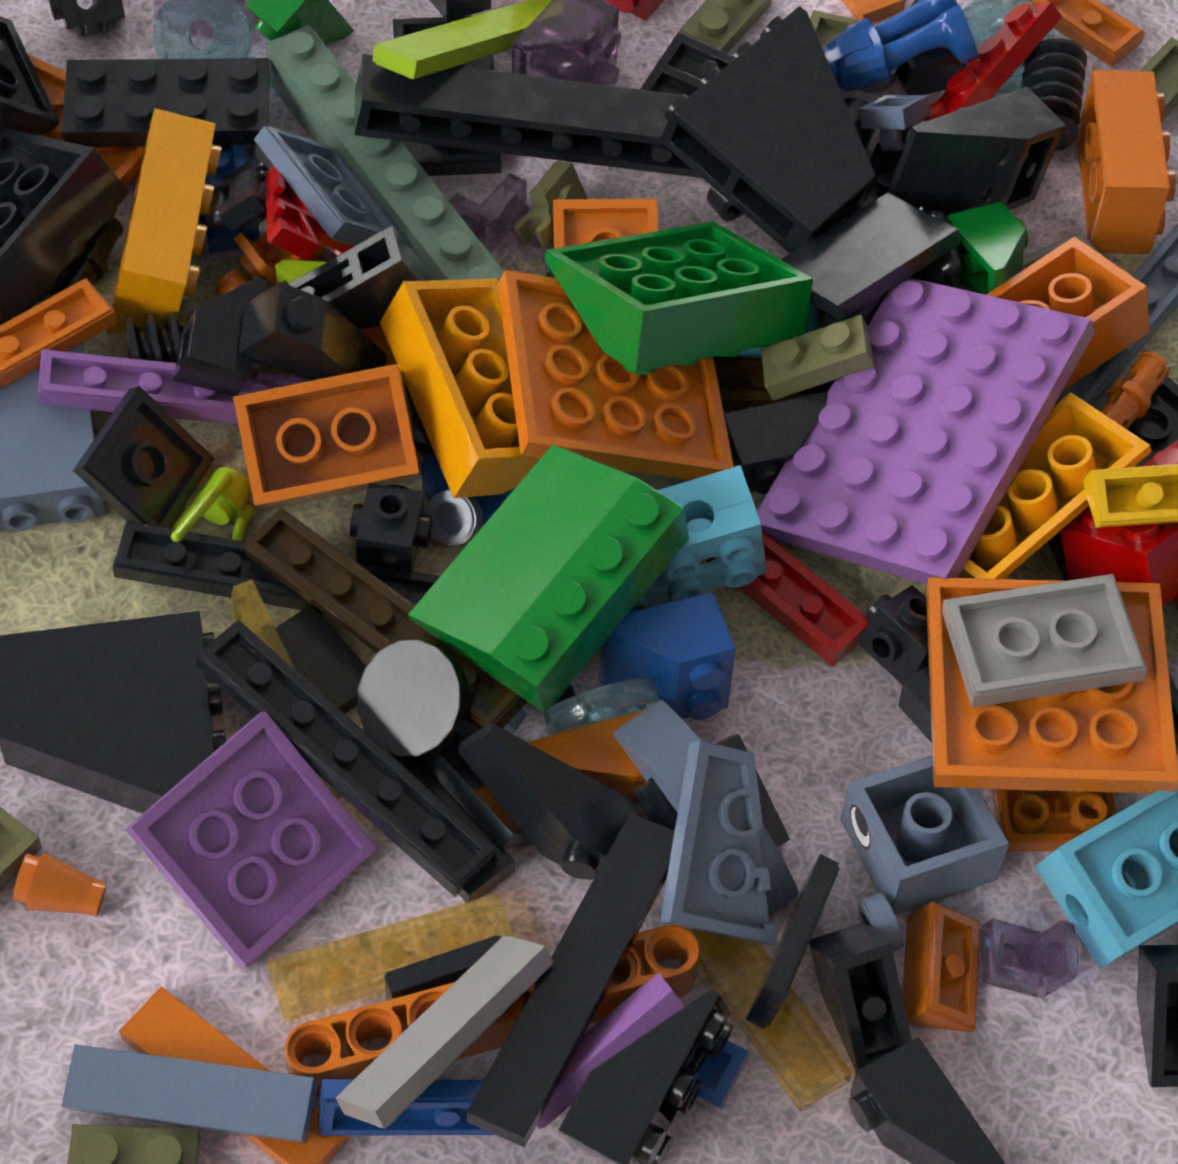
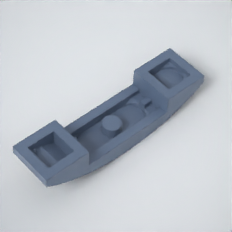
(659, 749)

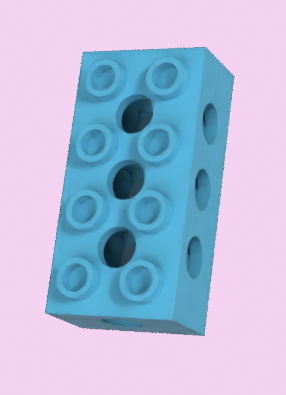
(719, 525)
(1090, 883)

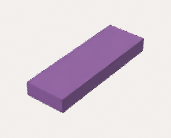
(625, 1024)

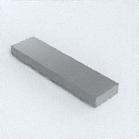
(444, 1031)

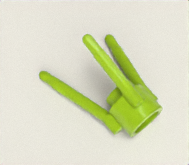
(219, 502)

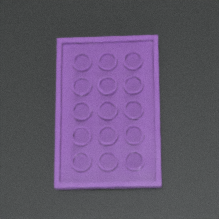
(927, 436)

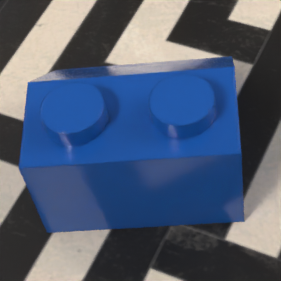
(678, 647)

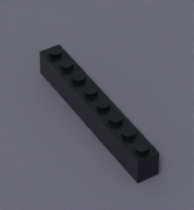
(518, 116)

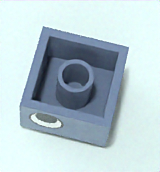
(921, 837)

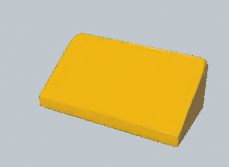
(1133, 495)

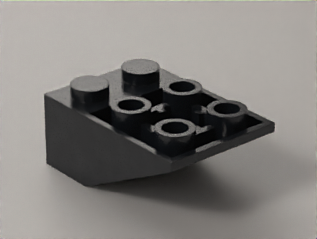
(979, 155)
(639, 1090)

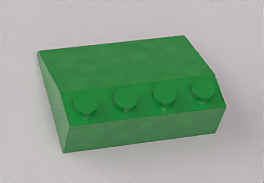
(681, 295)
(553, 573)

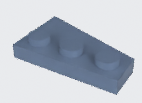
(716, 854)

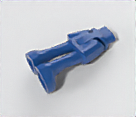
(869, 53)

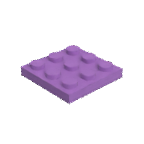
(251, 839)

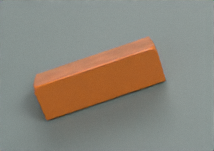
(941, 968)

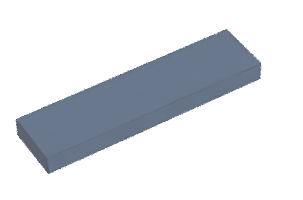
(190, 1093)

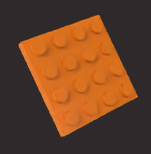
(593, 406)
(1059, 742)

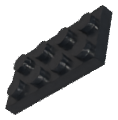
(116, 98)

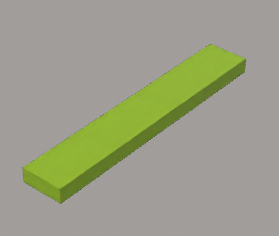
(457, 41)

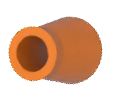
(57, 887)

